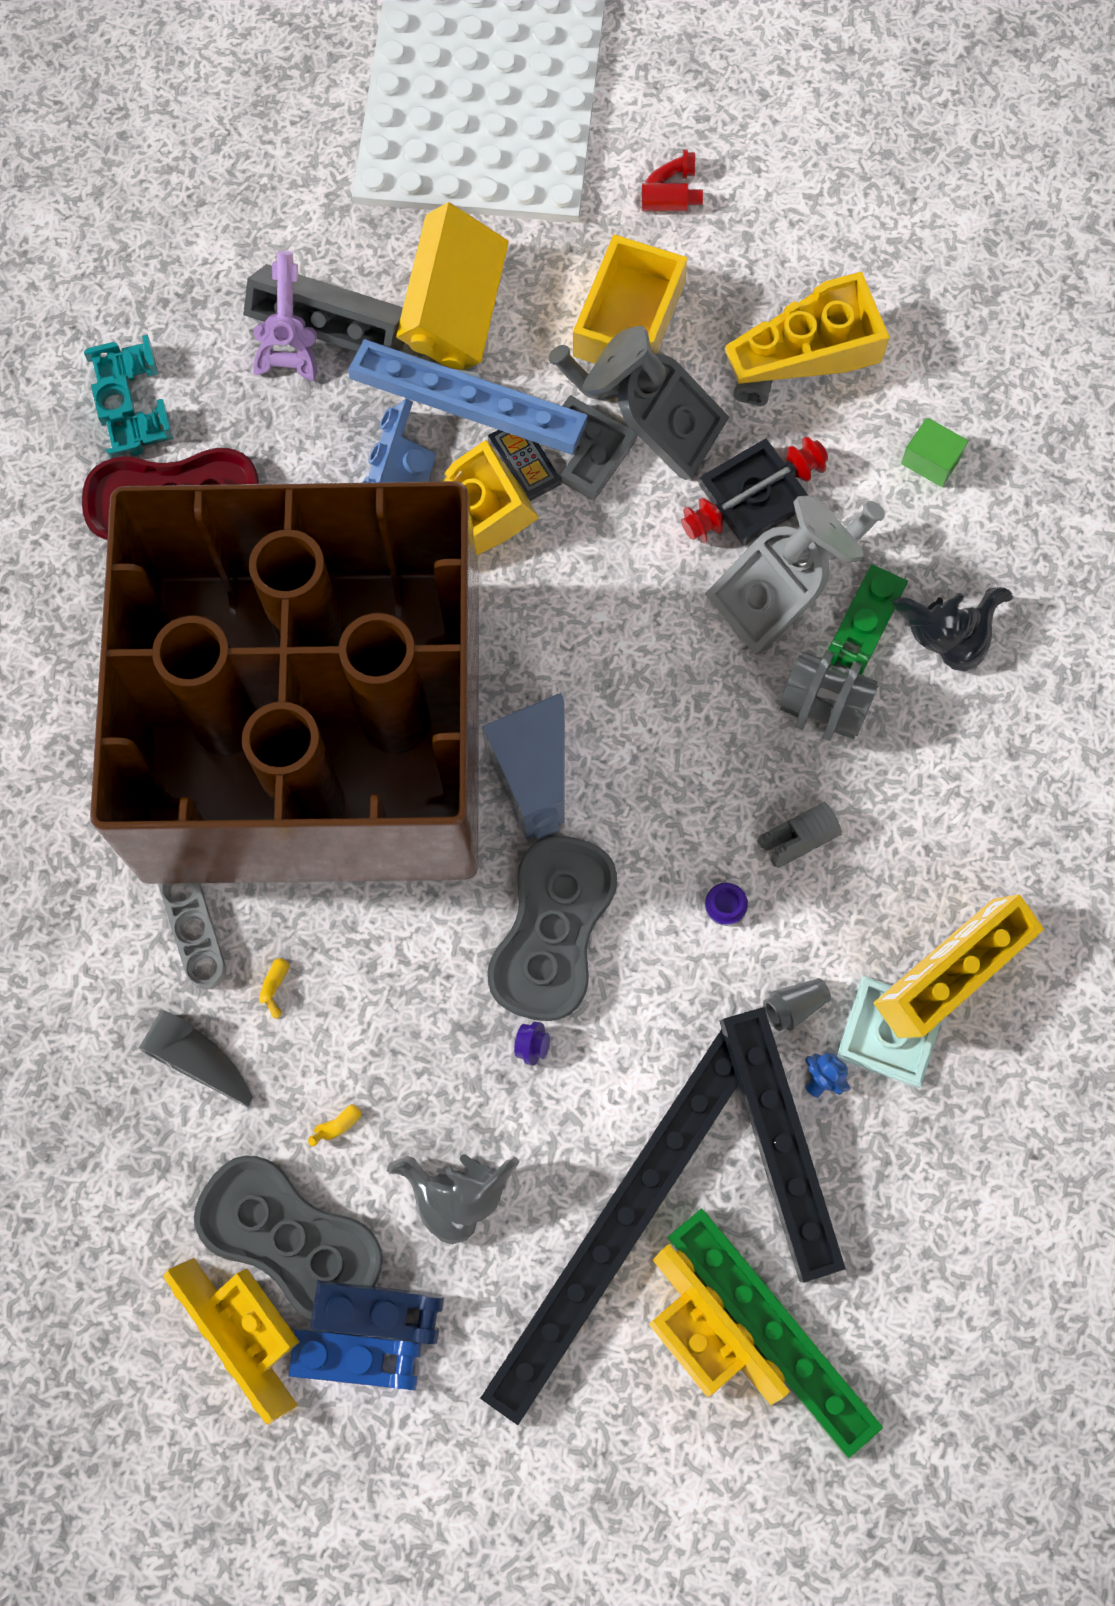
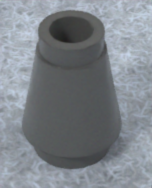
(795, 1003)

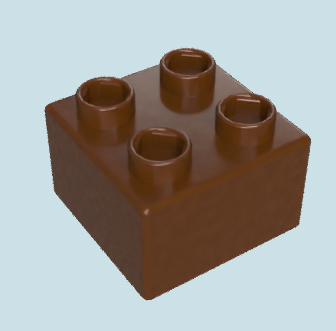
(290, 683)

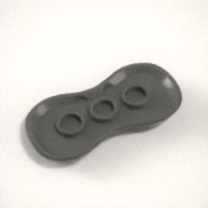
(543, 959)
(261, 1220)

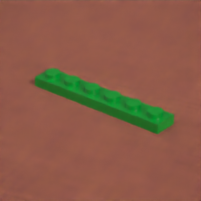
(776, 1334)

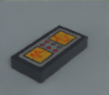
(526, 463)

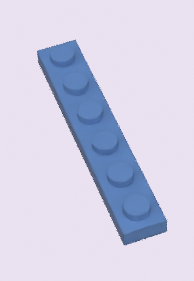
(468, 396)

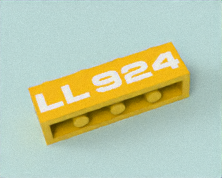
(958, 966)

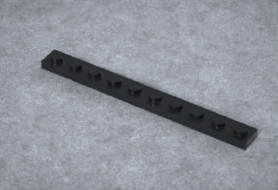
(613, 1235)

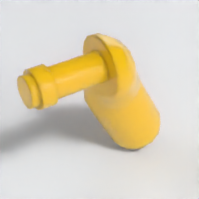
(271, 983)
(336, 1127)

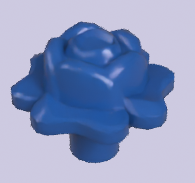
(827, 1074)

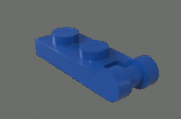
(353, 1359)

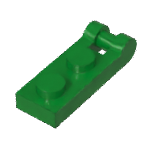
(867, 617)

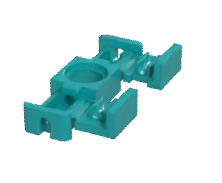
(112, 380)

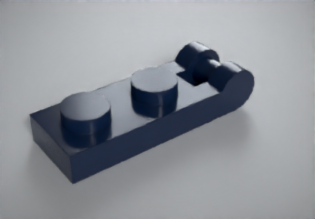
(375, 1311)

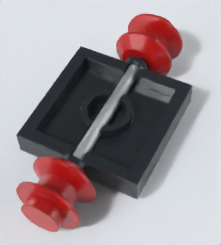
(753, 490)

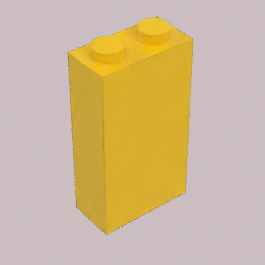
(452, 288)

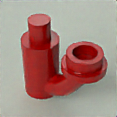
(671, 196)

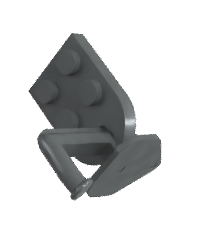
(653, 396)

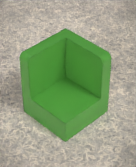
(934, 452)

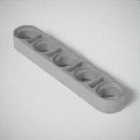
(193, 951)

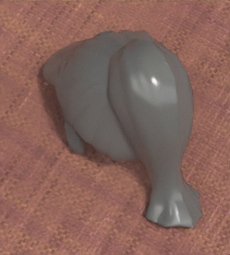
(455, 1200)

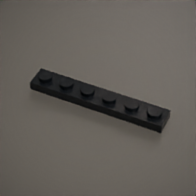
(782, 1145)

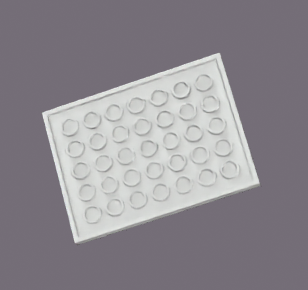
(481, 106)

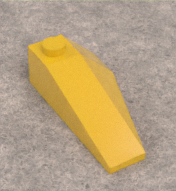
(820, 335)
(495, 496)

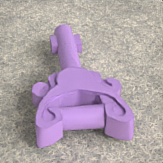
(285, 327)

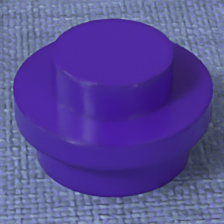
(726, 904)
(531, 1043)

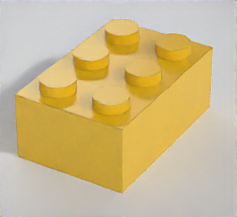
(631, 289)

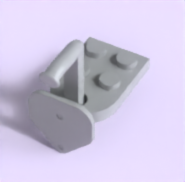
(769, 586)

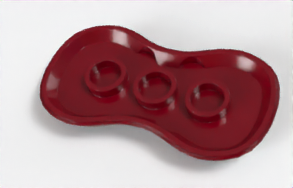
(208, 467)

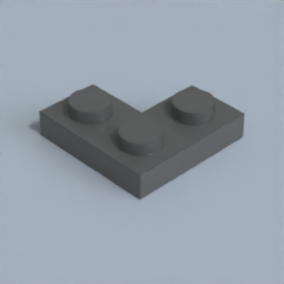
(599, 450)

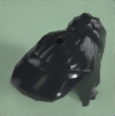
(954, 633)

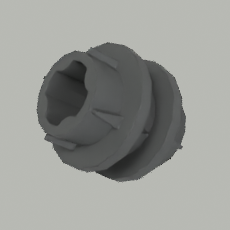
(828, 695)

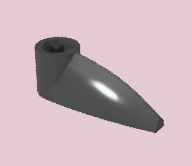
(194, 1055)

